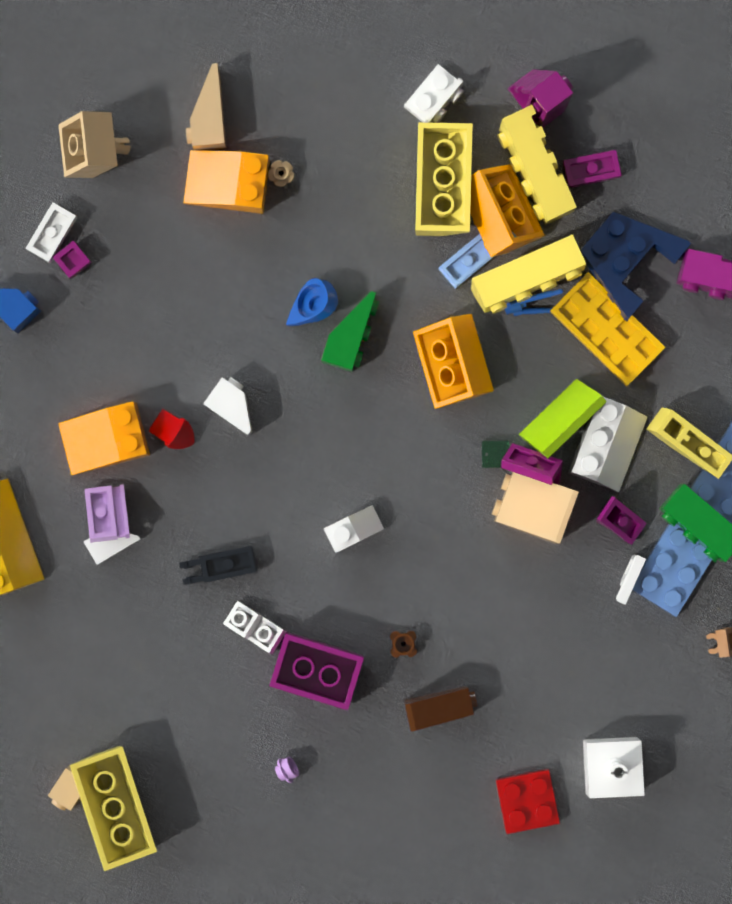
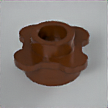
(397, 649)

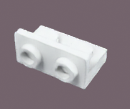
(434, 95)

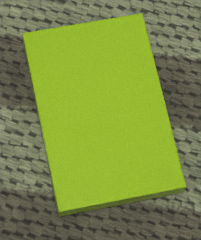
(562, 418)

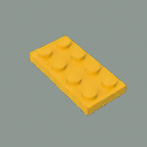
(597, 323)

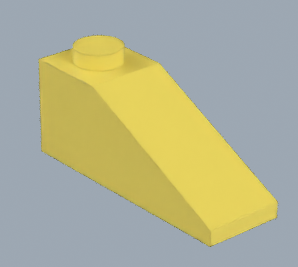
(689, 442)

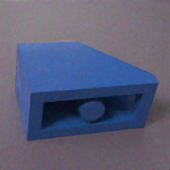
(17, 308)

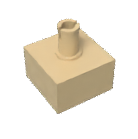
(90, 144)

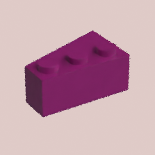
(545, 91)
(706, 273)

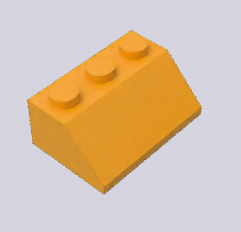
(502, 208)
(453, 360)

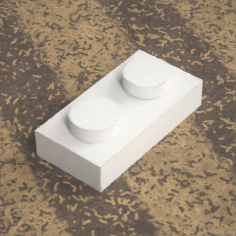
(51, 232)

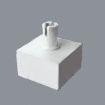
(613, 767)

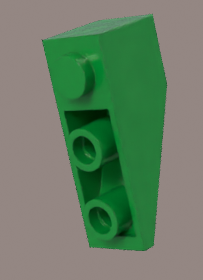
(345, 340)

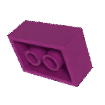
(316, 671)

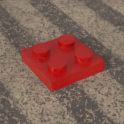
(527, 801)

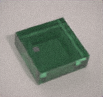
(493, 453)

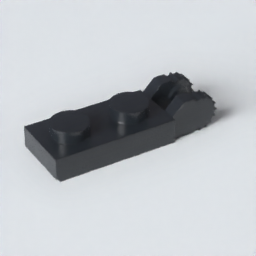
(222, 565)

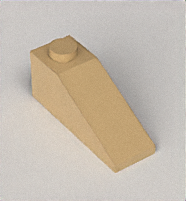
(207, 119)

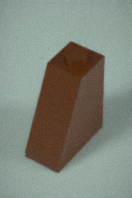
(440, 707)

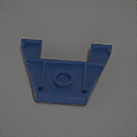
(619, 248)

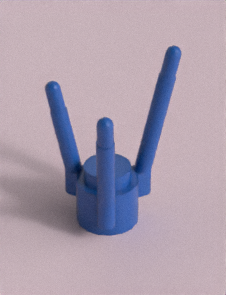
(518, 308)

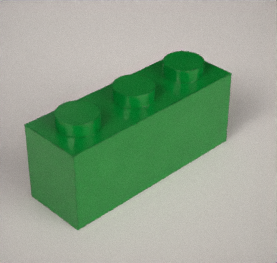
(699, 522)

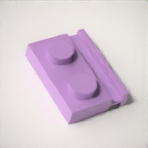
(106, 513)

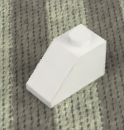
(230, 404)
(353, 528)

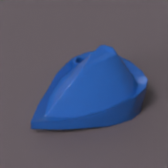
(314, 303)

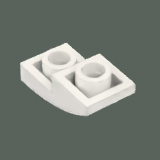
(254, 627)

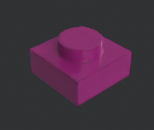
(72, 260)

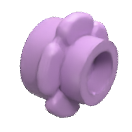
(286, 769)

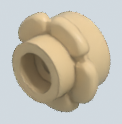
(287, 177)

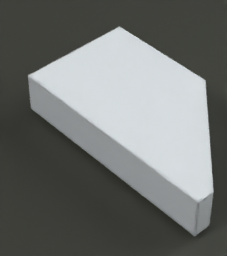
(105, 549)
(629, 578)

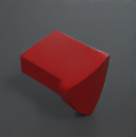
(173, 431)

